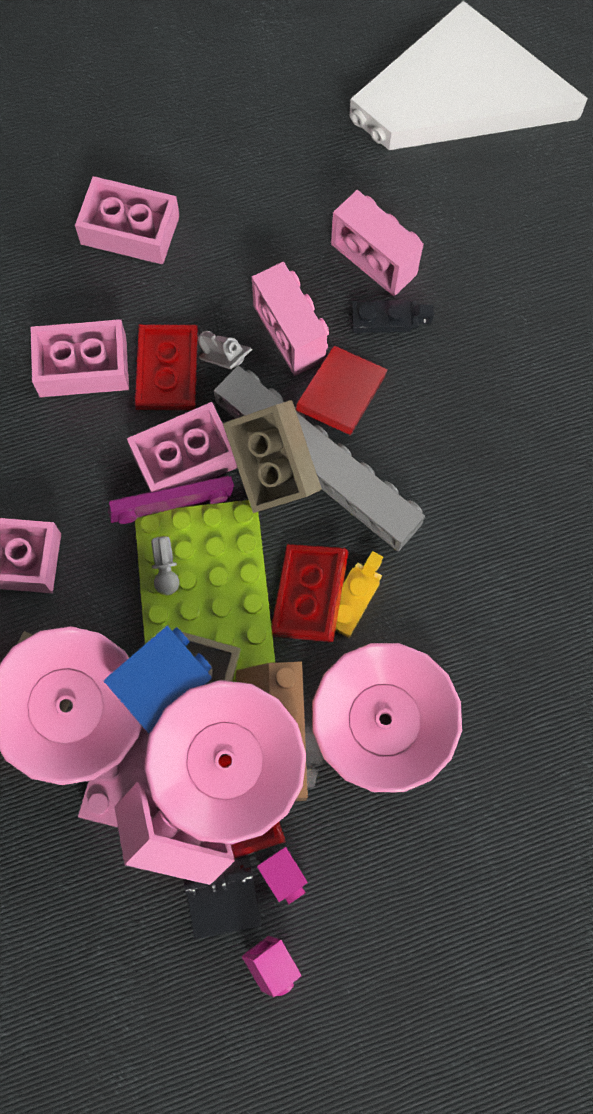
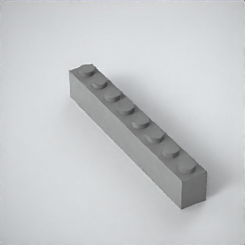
(339, 474)

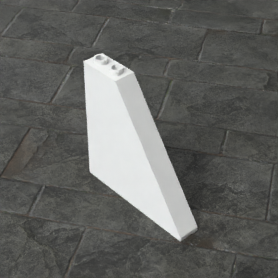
(462, 84)

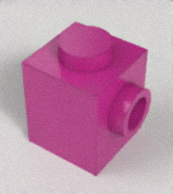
(283, 876)
(272, 966)

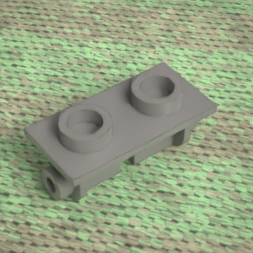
(222, 350)

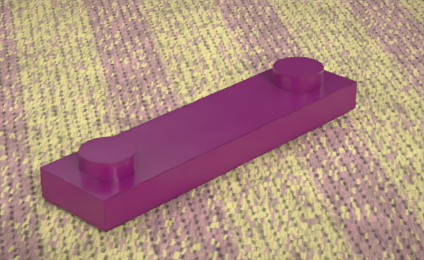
(129, 508)

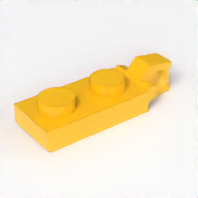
(357, 593)

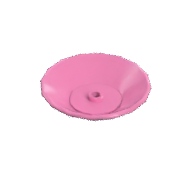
(408, 690)
(34, 730)
(231, 800)

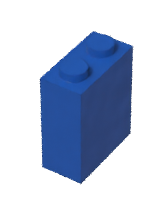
(158, 676)

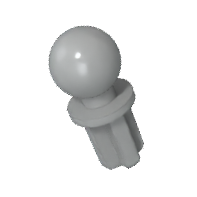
(166, 581)

